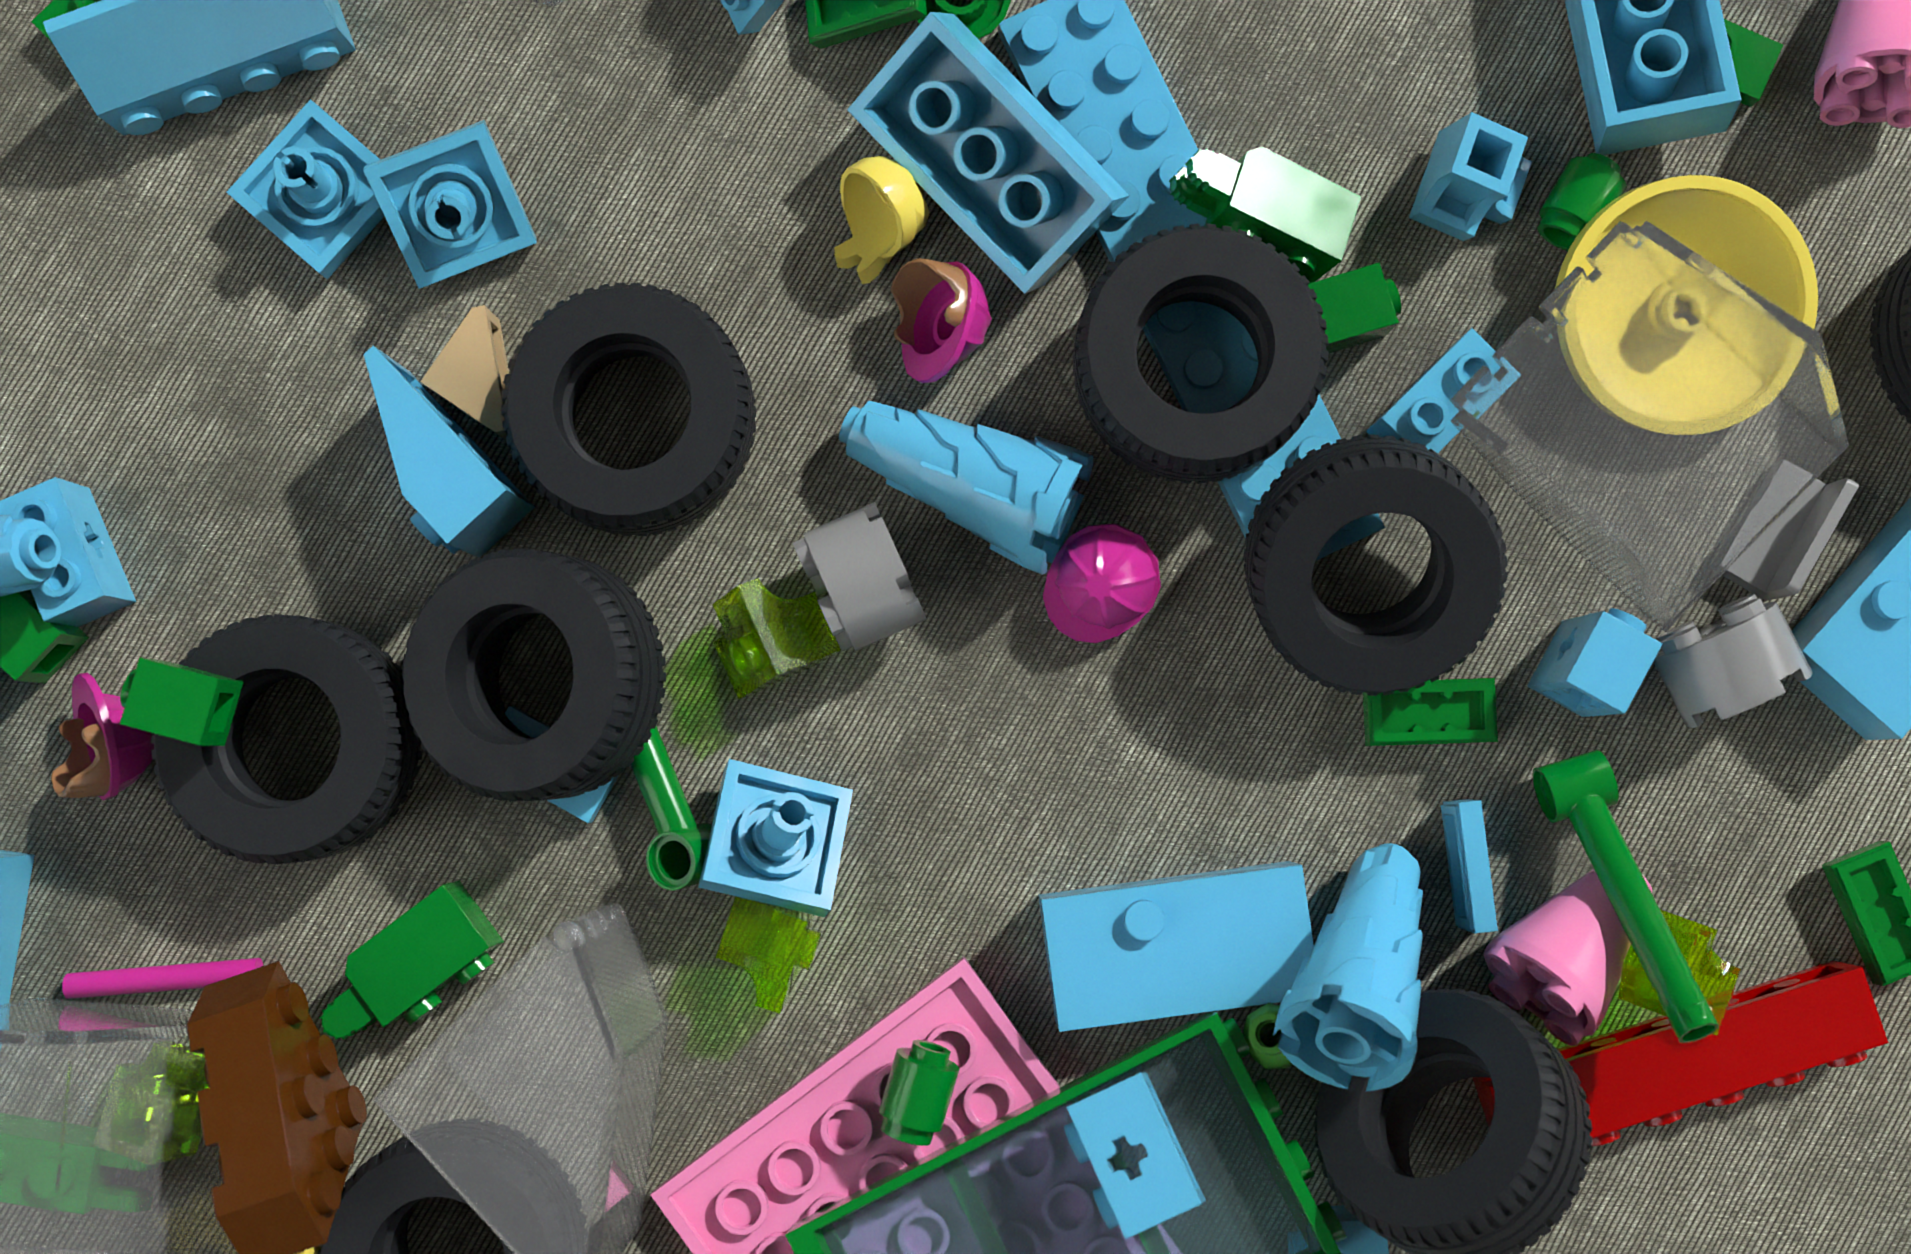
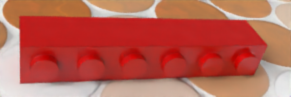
(1764, 1038)

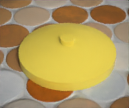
(1724, 225)

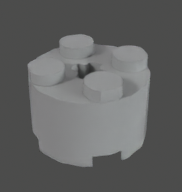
(863, 576)
(1731, 661)

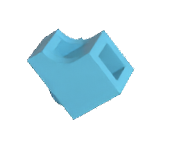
(1471, 176)

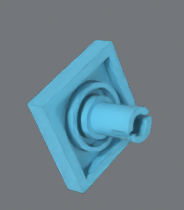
(312, 189)
(450, 204)
(776, 838)

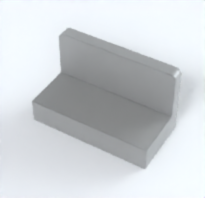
(1791, 546)

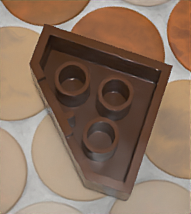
(274, 1111)

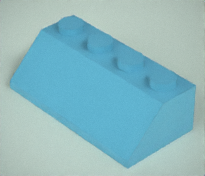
(183, 56)

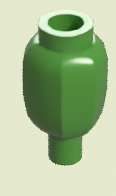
(1262, 1040)

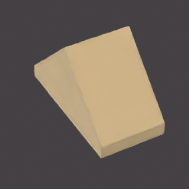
(473, 369)

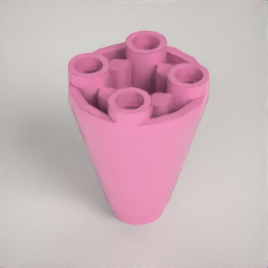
(1866, 64)
(1562, 960)

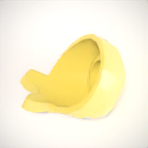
(883, 214)

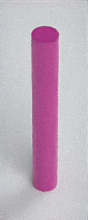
(153, 978)

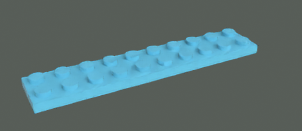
(1107, 92)

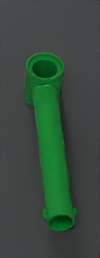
(1582, 792)
(672, 818)

